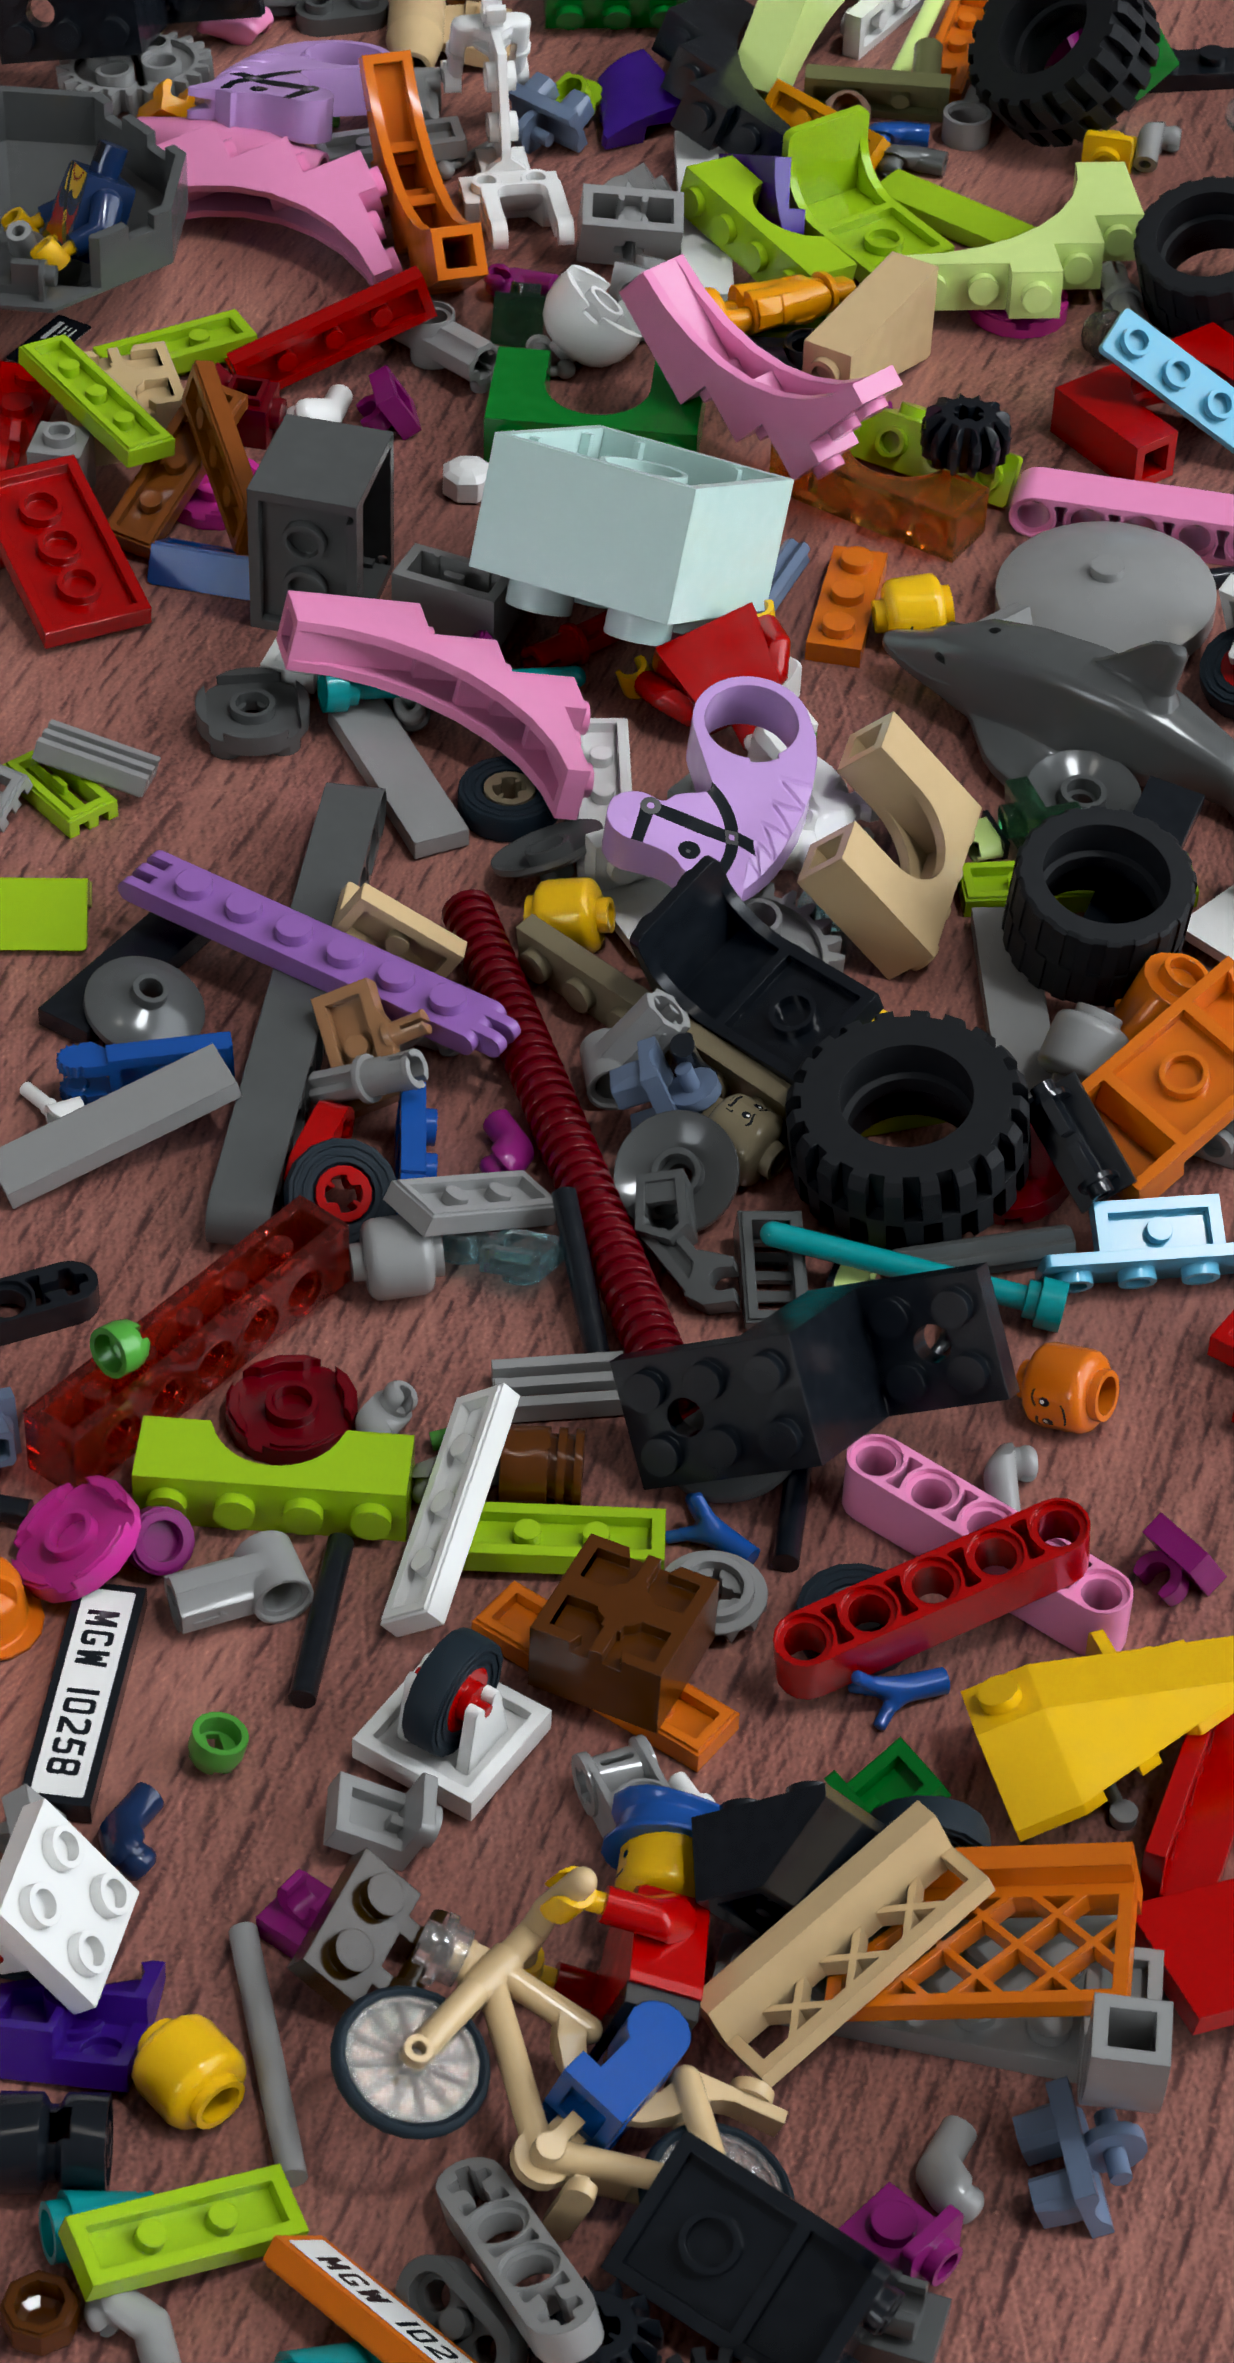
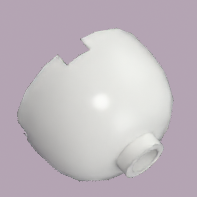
(587, 321)

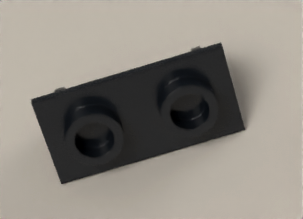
(1078, 1141)

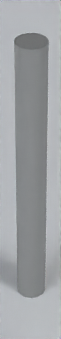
(267, 2052)

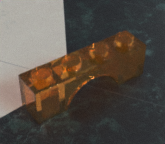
(926, 511)

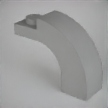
(1126, 2039)

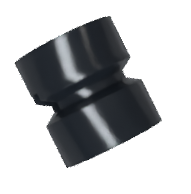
(83, 2137)

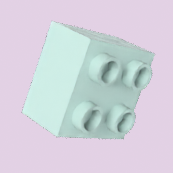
(627, 529)

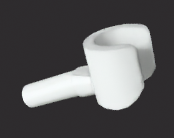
(47, 1105)

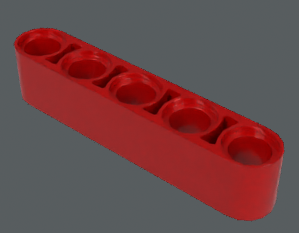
(948, 1570)

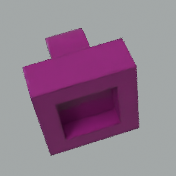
(389, 405)
(1181, 1557)
(292, 1912)

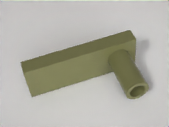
(890, 93)

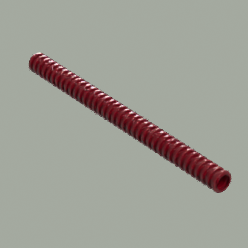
(563, 1132)

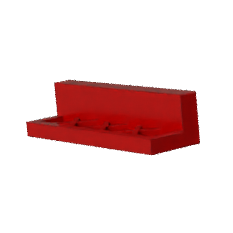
(336, 331)
(1195, 1818)

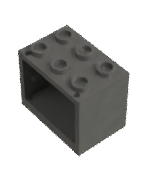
(320, 515)

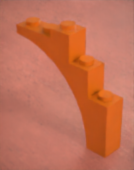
(421, 212)

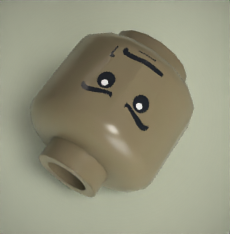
(756, 1134)

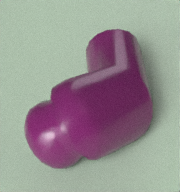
(501, 277)
(510, 1145)

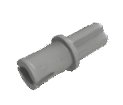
(370, 1077)

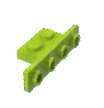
(894, 443)

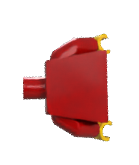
(721, 649)

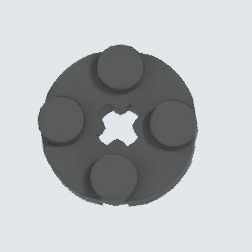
(233, 732)

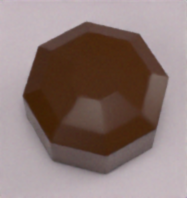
(40, 2313)

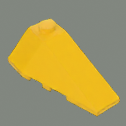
(1084, 1722)

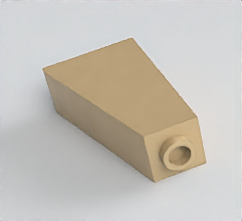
(878, 323)

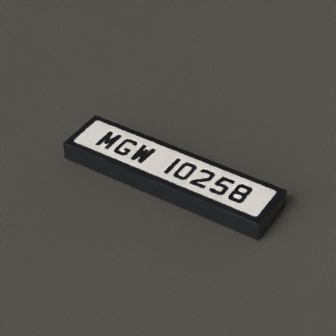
(86, 1698)

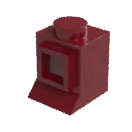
(264, 407)

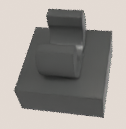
(913, 2332)

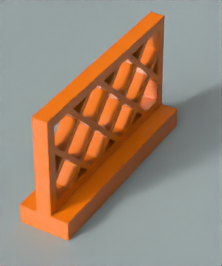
(1029, 1882)

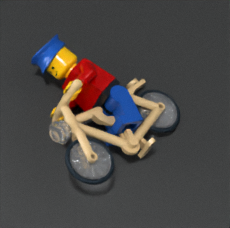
(424, 2069)

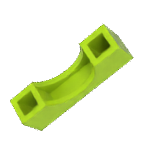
(722, 205)
(351, 1489)

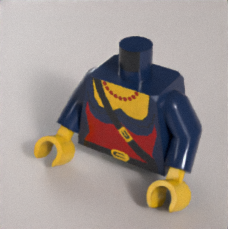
(86, 202)

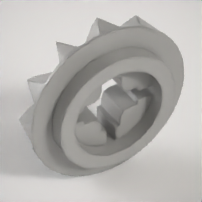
(740, 1585)

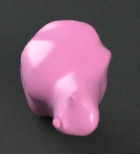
(238, 31)

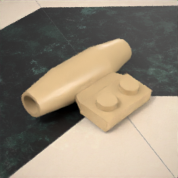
(425, 29)

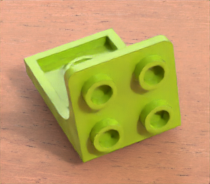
(844, 196)

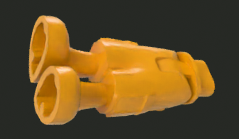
(782, 300)

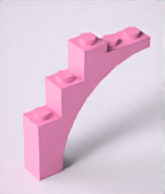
(271, 184)
(755, 392)
(392, 648)

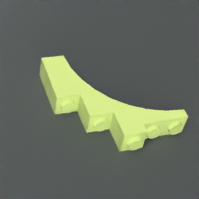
(781, 39)
(1061, 254)

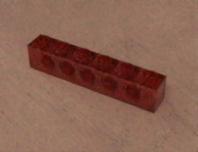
(195, 1343)

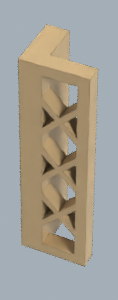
(830, 1937)

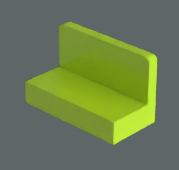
(44, 914)

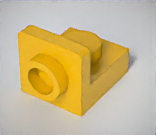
(1109, 147)

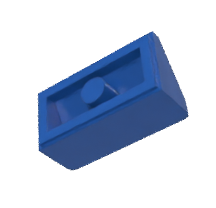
(199, 568)

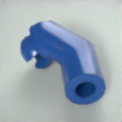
(903, 132)

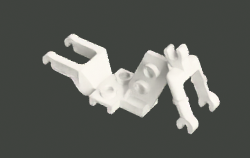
(503, 178)

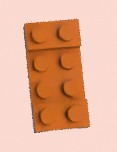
(1171, 1084)

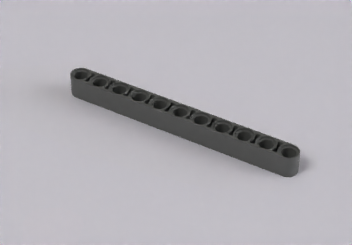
(287, 1035)

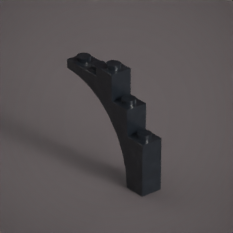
(708, 78)

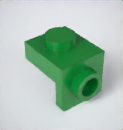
(888, 1777)

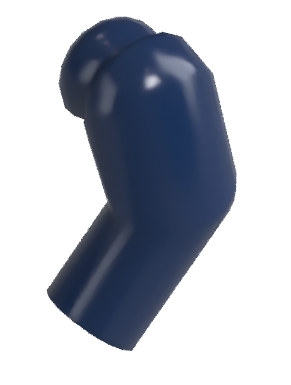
(123, 1834)

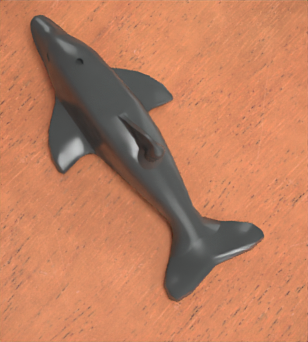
(1054, 693)

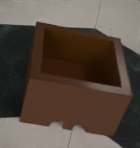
(622, 1633)

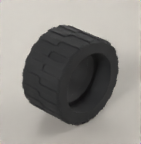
(1175, 228)
(1104, 854)

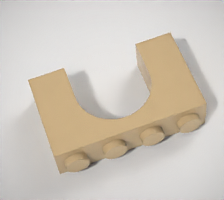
(932, 819)

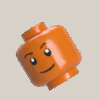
(1068, 1387)

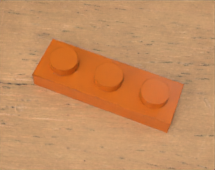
(844, 606)

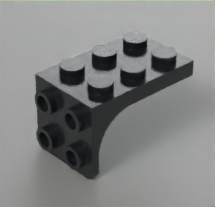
(744, 975)
(751, 2264)

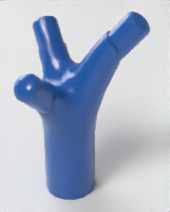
(711, 1531)
(899, 1690)

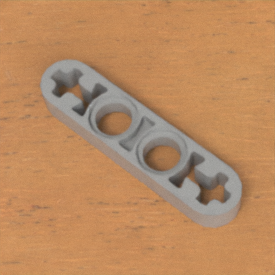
(518, 2258)

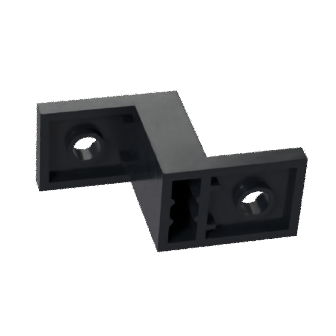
(103, 26)
(814, 1376)

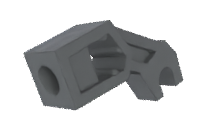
(694, 1271)

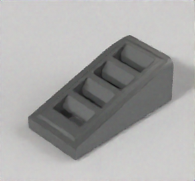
(746, 1237)

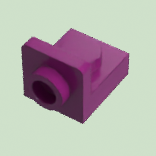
(909, 2234)

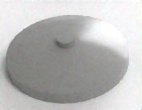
(1111, 585)

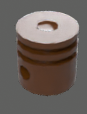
(542, 1465)

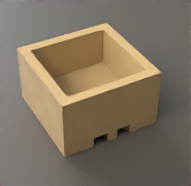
(148, 378)

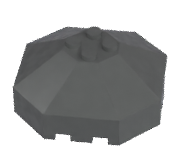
(37, 142)

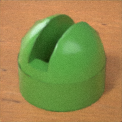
(119, 1348)
(230, 1743)

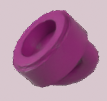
(163, 1541)

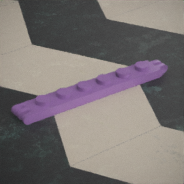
(316, 951)

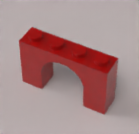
(1108, 415)

